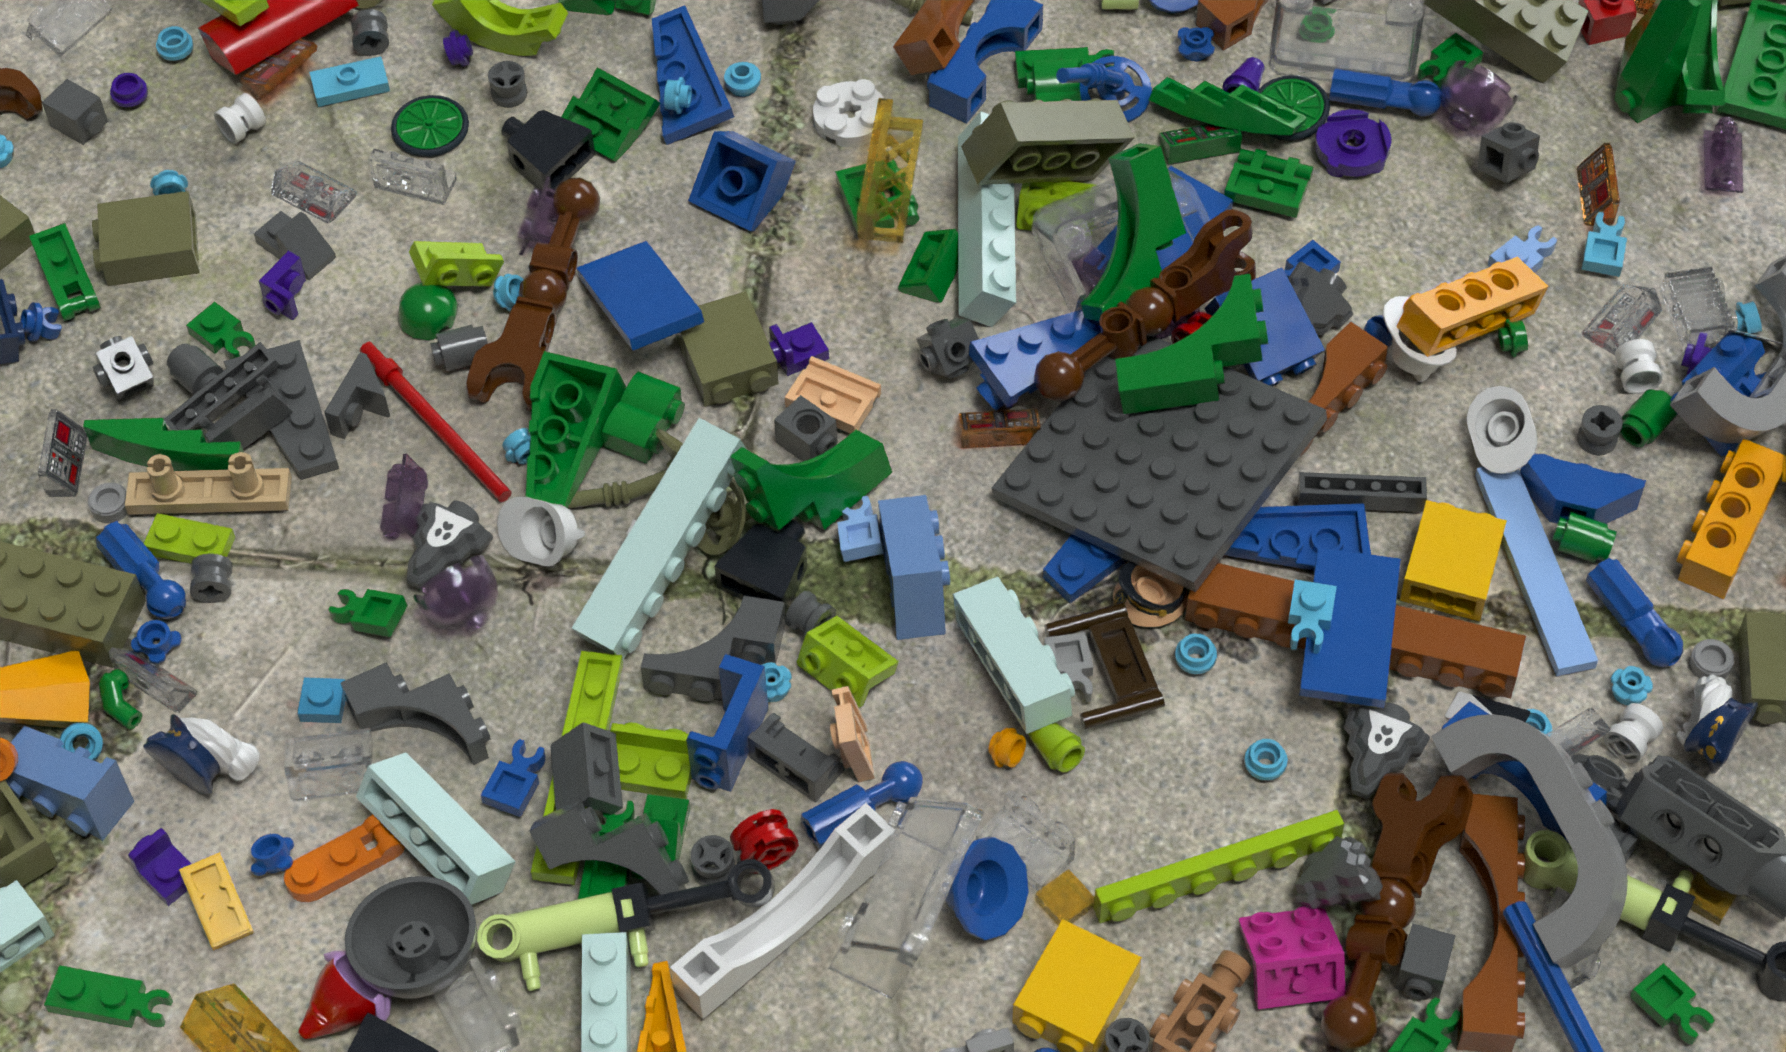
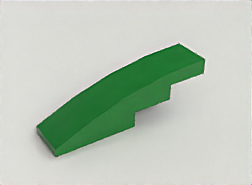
(1240, 110)
(143, 438)

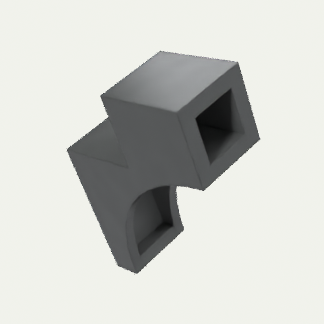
(751, 635)
(384, 701)
(638, 845)

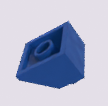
(740, 179)

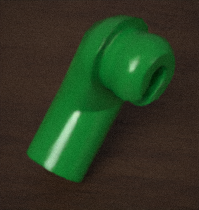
(112, 699)

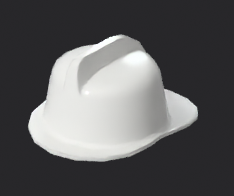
(1405, 352)
(1501, 429)
(537, 530)

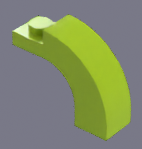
(502, 26)

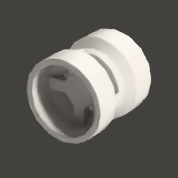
(240, 118)
(1638, 366)
(1636, 729)

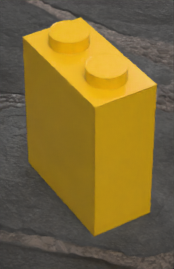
(1453, 560)
(1075, 990)

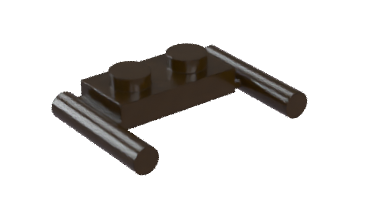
(1120, 660)

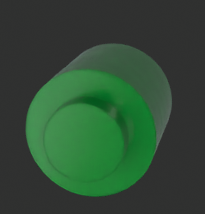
(1647, 418)
(1584, 537)

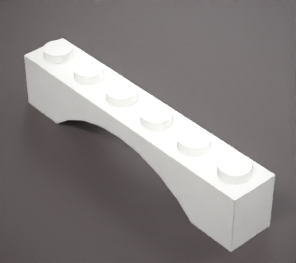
(731, 958)

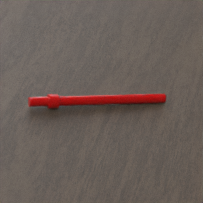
(391, 374)

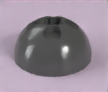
(411, 937)

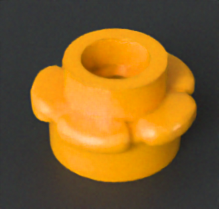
(1007, 747)

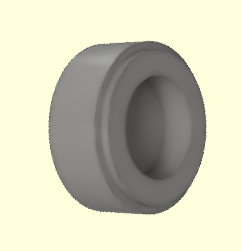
(108, 502)
(1711, 658)

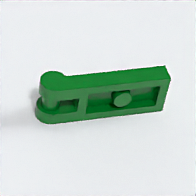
(64, 271)

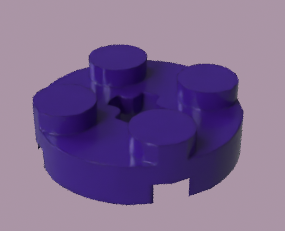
(1349, 160)

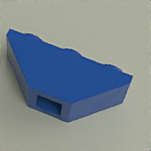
(1579, 488)

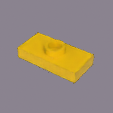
(216, 901)

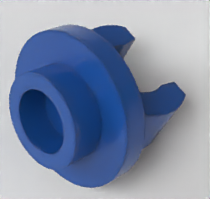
(38, 322)

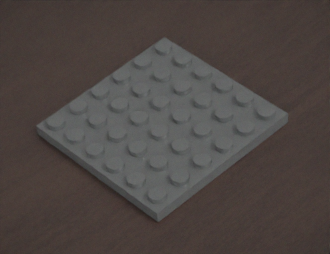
(1165, 481)

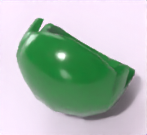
(426, 310)

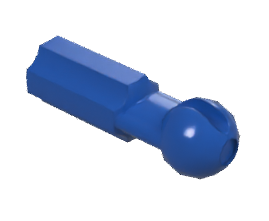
(1381, 91)
(130, 555)
(1635, 611)
(898, 783)

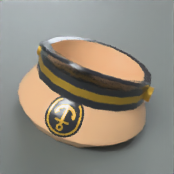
(1148, 596)

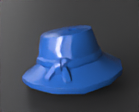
(989, 888)

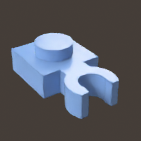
(1530, 251)
(860, 532)

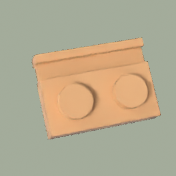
(836, 392)
(850, 735)

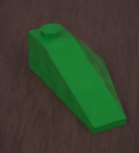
(1655, 58)
(566, 423)

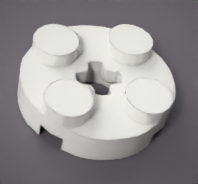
(844, 97)

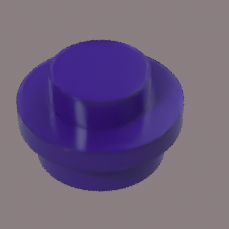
(458, 48)
(128, 90)

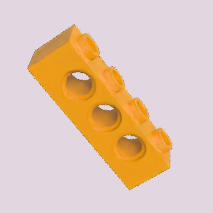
(1471, 306)
(1715, 568)

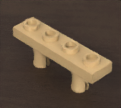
(203, 491)

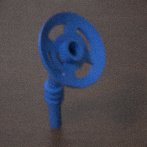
(1111, 82)

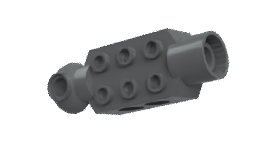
(1698, 827)

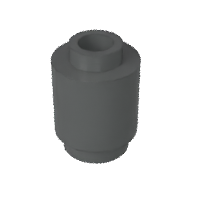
(458, 346)
(192, 367)

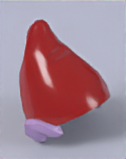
(341, 999)

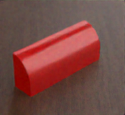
(269, 32)

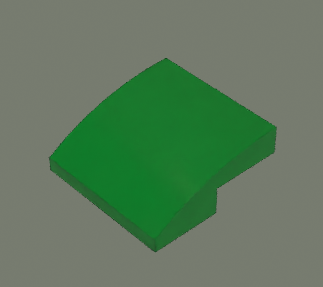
(612, 112)

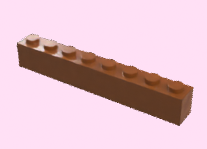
(1421, 646)

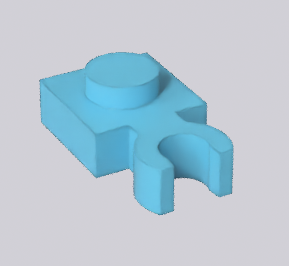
(1605, 247)
(1311, 612)

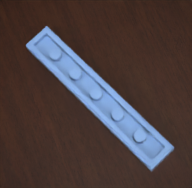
(1538, 573)

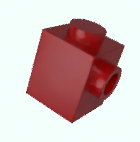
(1607, 19)

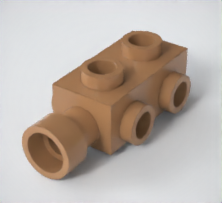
(1215, 995)

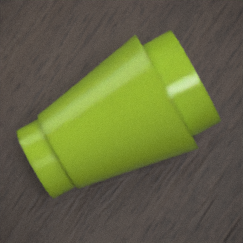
(1058, 744)

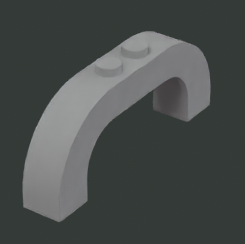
(1722, 412)
(1602, 881)

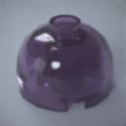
(1475, 97)
(460, 596)

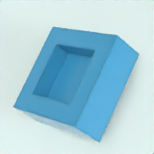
(321, 700)

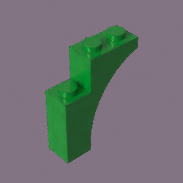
(1700, 79)
(1145, 224)
(1194, 366)
(813, 488)

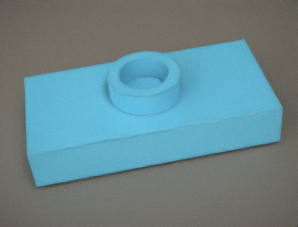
(349, 81)

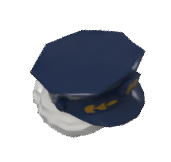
(1715, 721)
(199, 750)

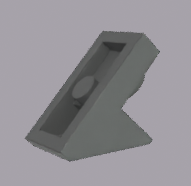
(298, 237)
(356, 393)

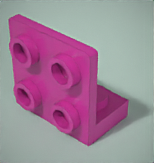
(1294, 957)

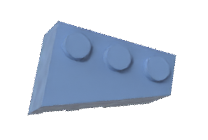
(914, 565)
(69, 784)

